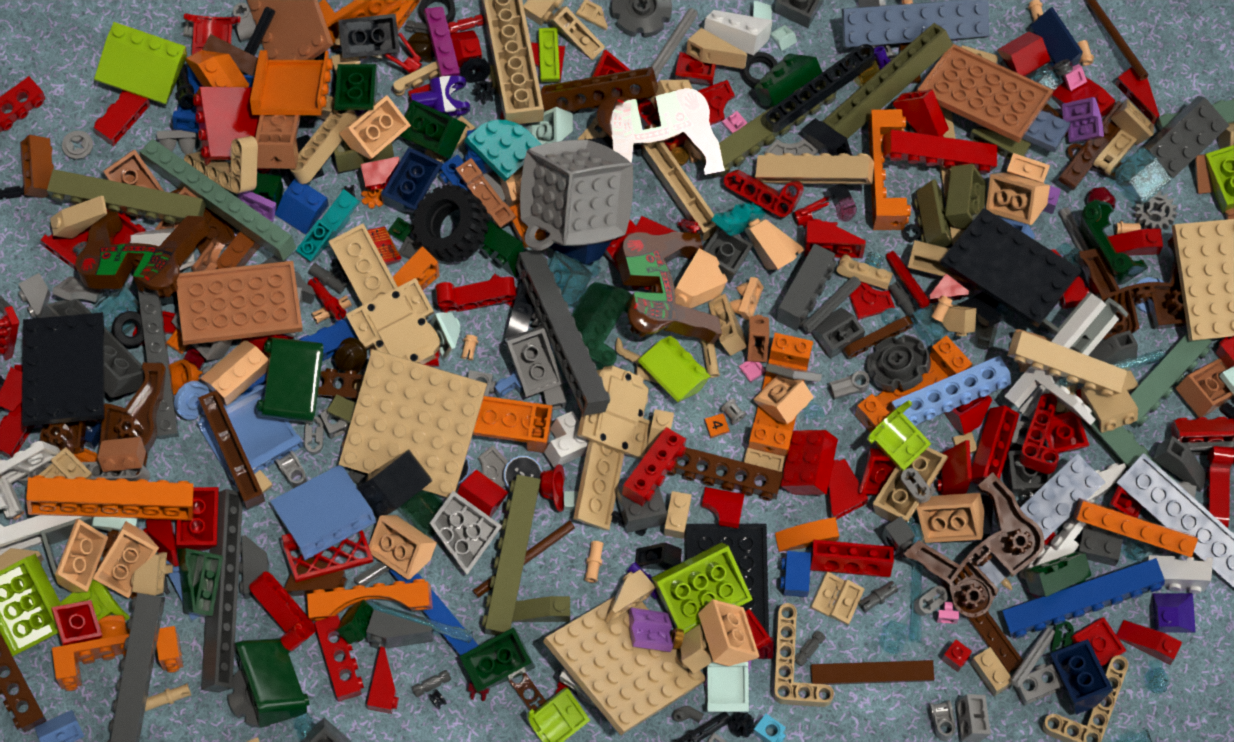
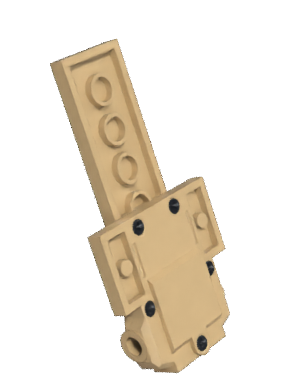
(389, 314)
(611, 436)

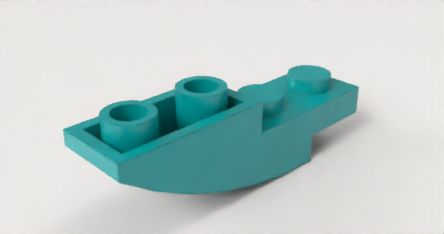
(737, 220)
(328, 226)

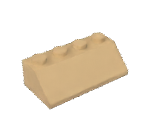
(895, 499)

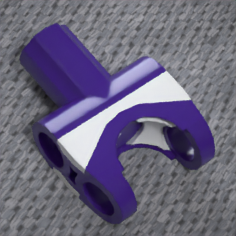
(440, 96)

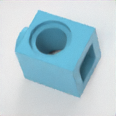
(768, 722)

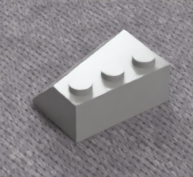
(464, 530)

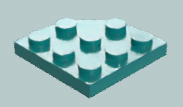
(502, 145)

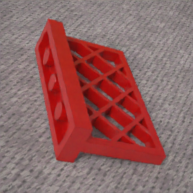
(288, 544)

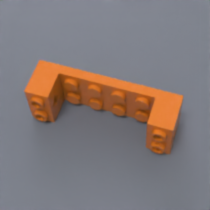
(356, 9)
(886, 212)
(945, 362)
(515, 422)
(768, 433)
(67, 657)

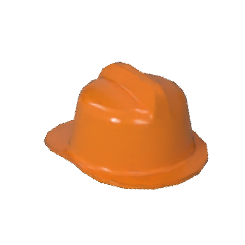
(182, 373)
(113, 626)

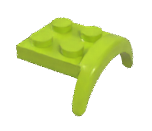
(899, 438)
(101, 599)
(557, 717)

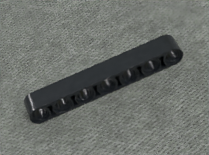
(825, 80)

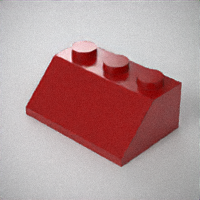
(1203, 429)
(203, 528)

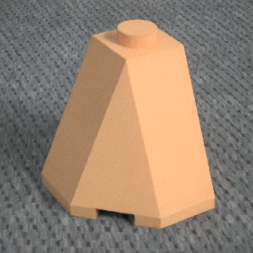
(772, 244)
(700, 281)

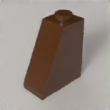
(324, 582)

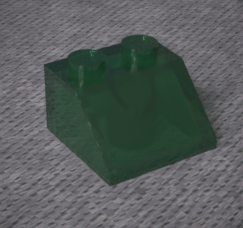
(421, 510)

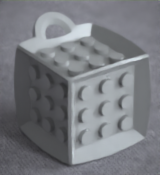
(575, 193)

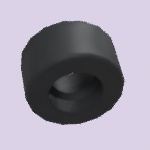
(117, 327)

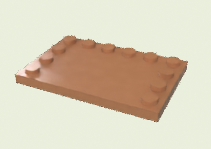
(295, 31)
(986, 92)
(238, 302)

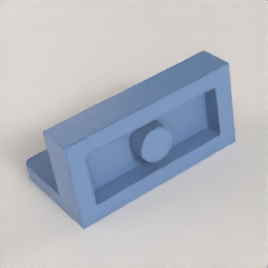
(60, 729)

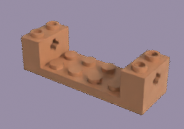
(277, 141)

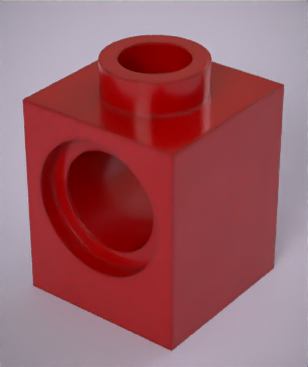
(956, 655)

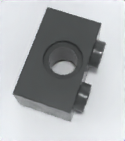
(898, 536)

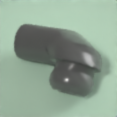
(687, 712)

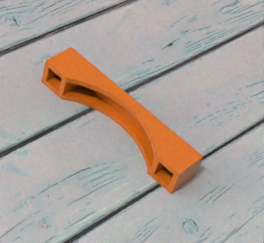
(1135, 528)
(413, 595)

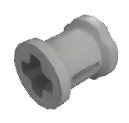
(731, 404)

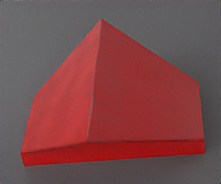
(1125, 503)

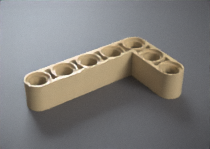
(323, 141)
(235, 176)
(787, 663)
(1099, 711)

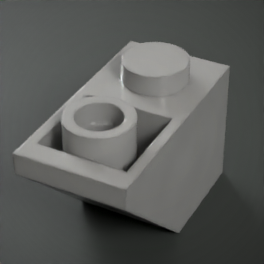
(35, 293)

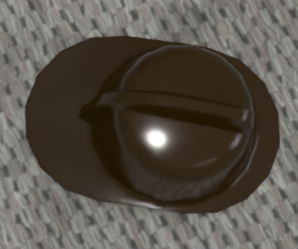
(422, 46)
(350, 355)

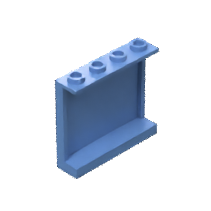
(260, 437)
(323, 511)

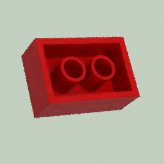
(809, 462)

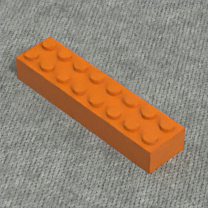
(110, 498)

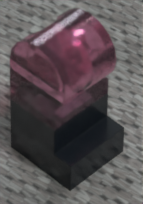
(843, 202)

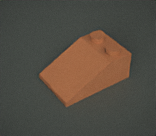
(133, 171)
(1205, 389)

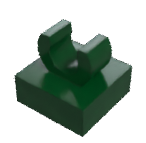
(400, 229)

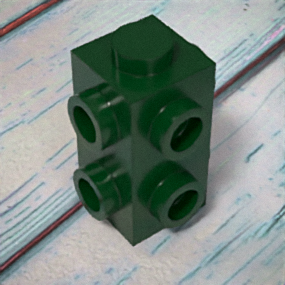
(356, 622)

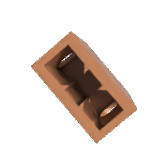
(758, 329)

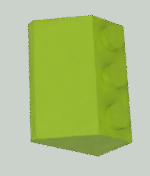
(674, 369)

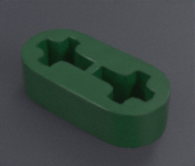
(1058, 634)

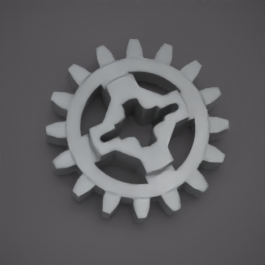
(1154, 218)

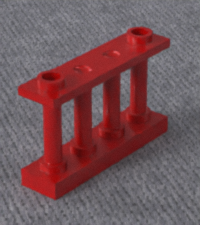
(8, 332)

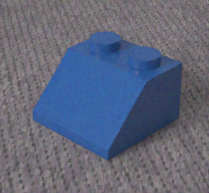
(301, 206)

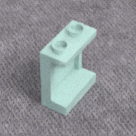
(728, 687)

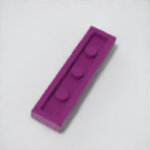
(441, 41)

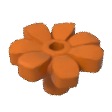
(372, 198)

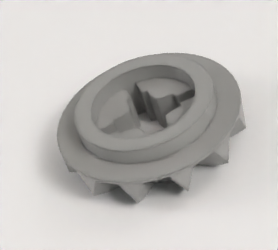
(76, 137)

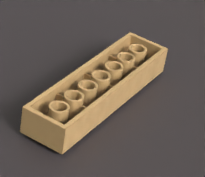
(512, 45)

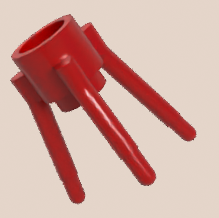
(410, 64)
(804, 214)

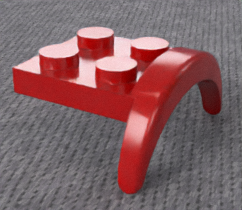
(205, 25)

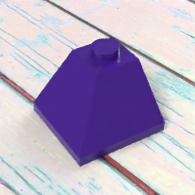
(1174, 612)

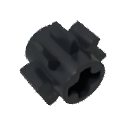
(483, 86)
(742, 724)

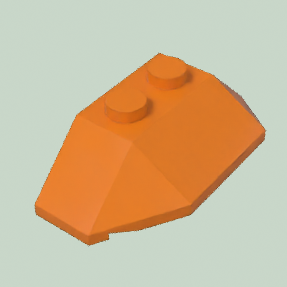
(216, 69)

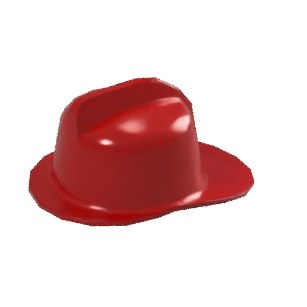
(552, 486)

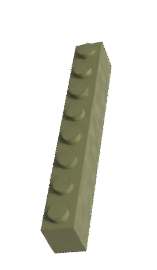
(890, 81)
(755, 135)
(124, 197)
(512, 555)

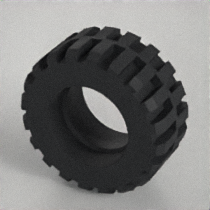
(468, 233)

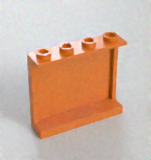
(290, 86)

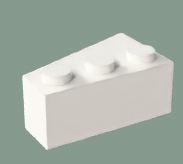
(739, 30)
(1185, 573)

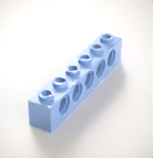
(938, 399)

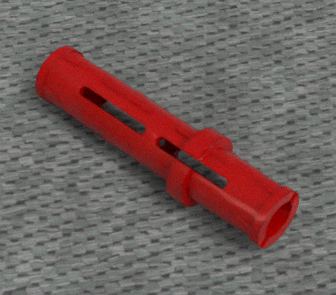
(330, 302)

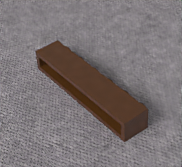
(231, 449)

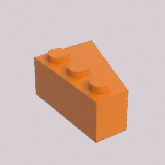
(419, 266)

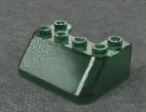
(596, 317)

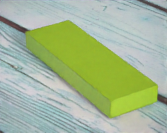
(549, 55)

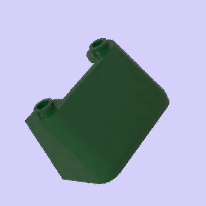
(1092, 225)
(291, 380)
(271, 680)

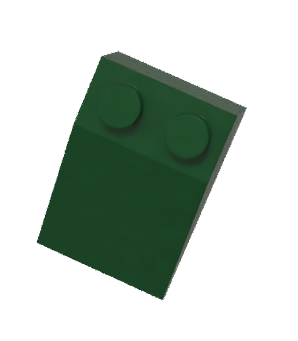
(356, 87)
(433, 129)
(497, 660)

